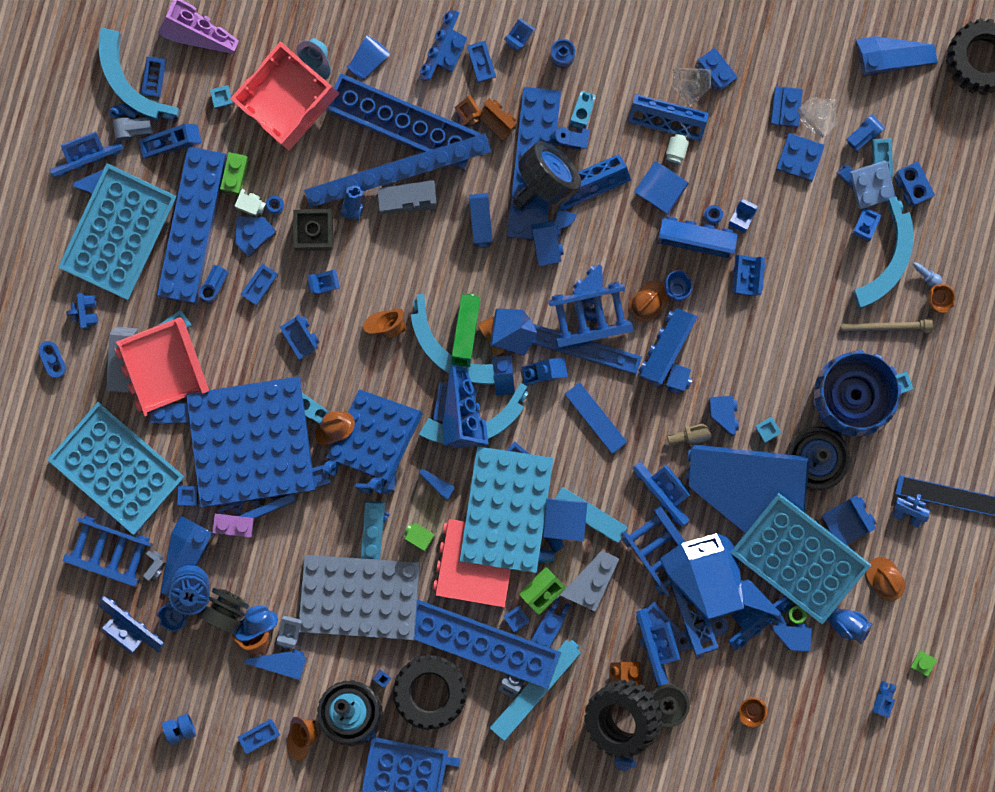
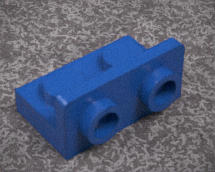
(721, 72)

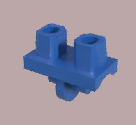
(86, 320)
(913, 507)

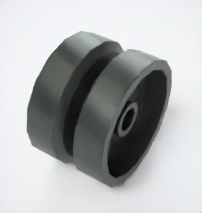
(679, 704)

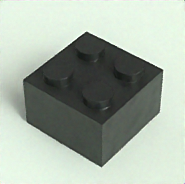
(313, 229)

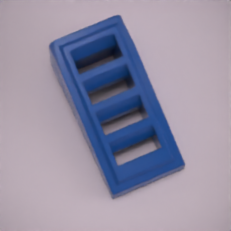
(149, 59)
(442, 487)

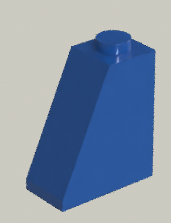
(481, 220)

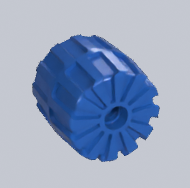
(877, 391)

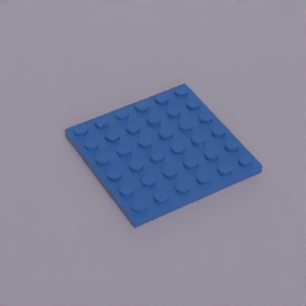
(250, 442)

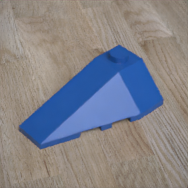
(888, 55)
(461, 417)

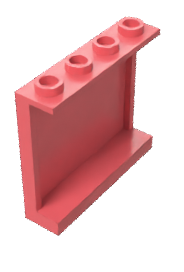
(161, 365)
(468, 580)

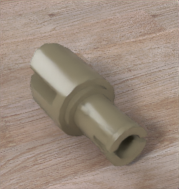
(690, 435)

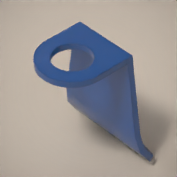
(368, 57)

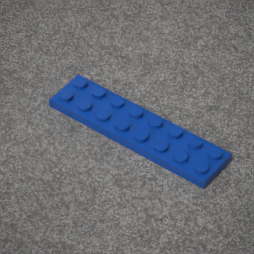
(537, 122)
(485, 644)

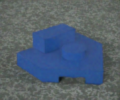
(252, 233)

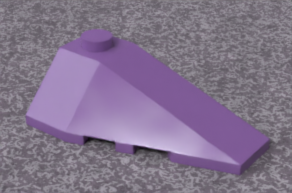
(187, 27)

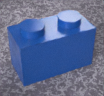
(546, 243)

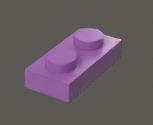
(233, 525)

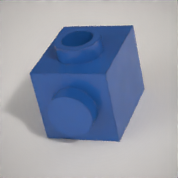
(678, 379)

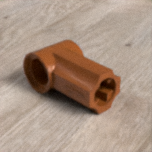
(486, 329)

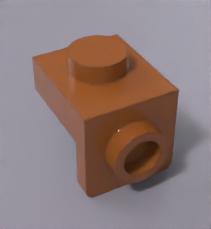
(468, 111)

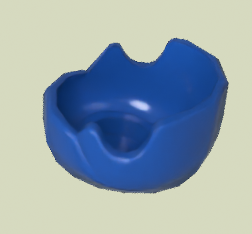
(678, 285)
(171, 618)

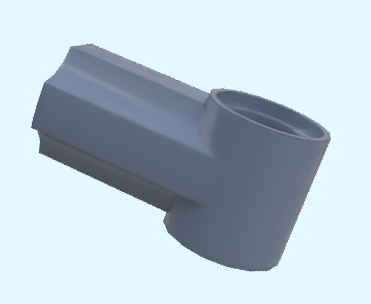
(127, 128)

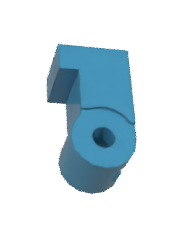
(582, 110)
(313, 409)

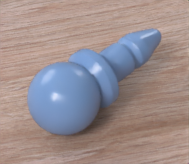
(928, 276)

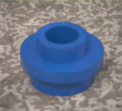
(270, 201)
(713, 208)

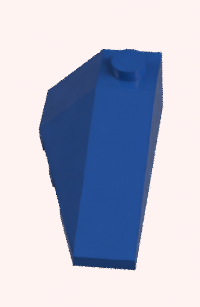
(185, 548)

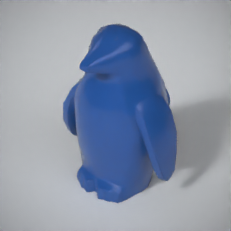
(850, 624)

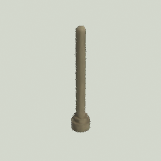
(924, 325)

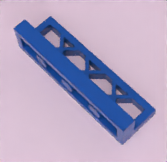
(669, 113)
(597, 184)
(262, 510)
(689, 625)

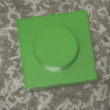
(923, 663)

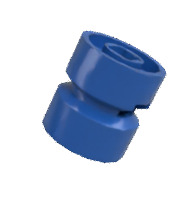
(562, 53)
(185, 727)

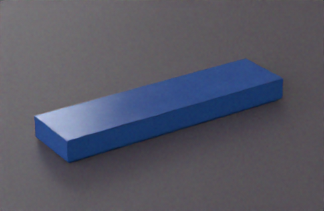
(595, 418)

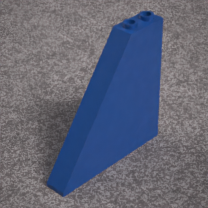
(746, 481)

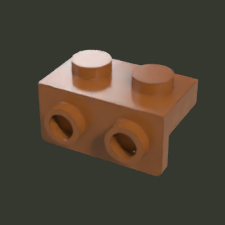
(496, 120)
(625, 671)

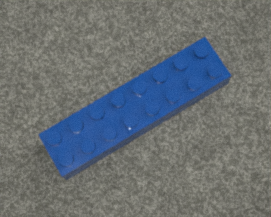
(395, 118)
(192, 226)

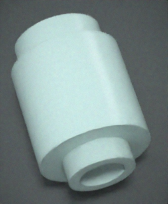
(677, 149)

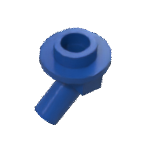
(625, 763)

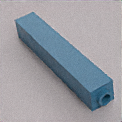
(532, 694)

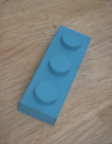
(372, 530)

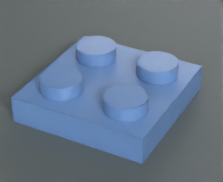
(872, 184)

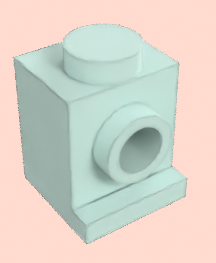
(249, 204)

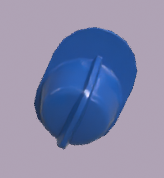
(256, 622)

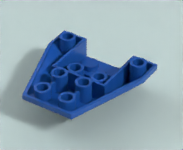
(707, 575)

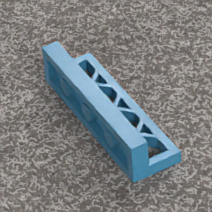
(596, 518)

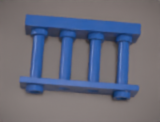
(584, 333)
(670, 534)
(93, 563)

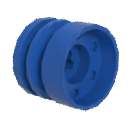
(190, 580)

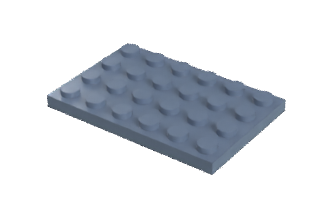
(359, 597)

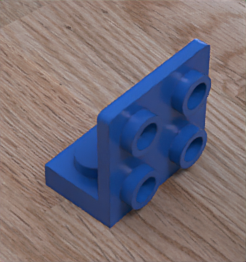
(390, 486)

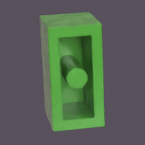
(234, 174)
(419, 536)
(542, 590)

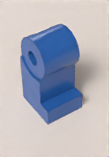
(569, 139)

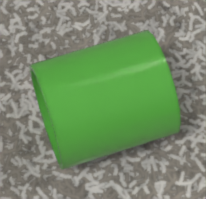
(789, 615)

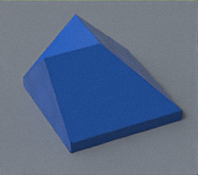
(512, 331)

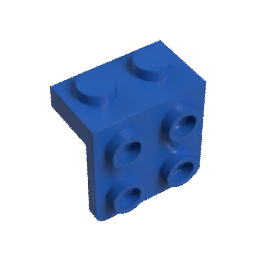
(849, 520)

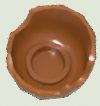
(941, 298)
(753, 712)

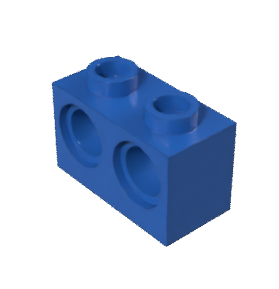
(919, 182)

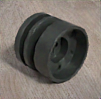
(224, 610)

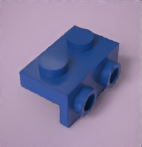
(748, 275)
(299, 337)

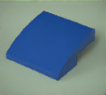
(661, 187)
(565, 519)

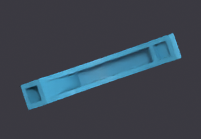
(110, 61)
(901, 255)
(441, 358)
(434, 431)

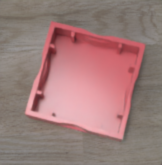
(284, 96)

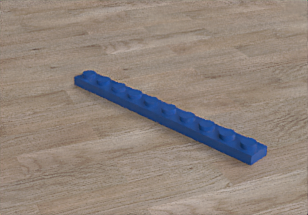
(399, 169)

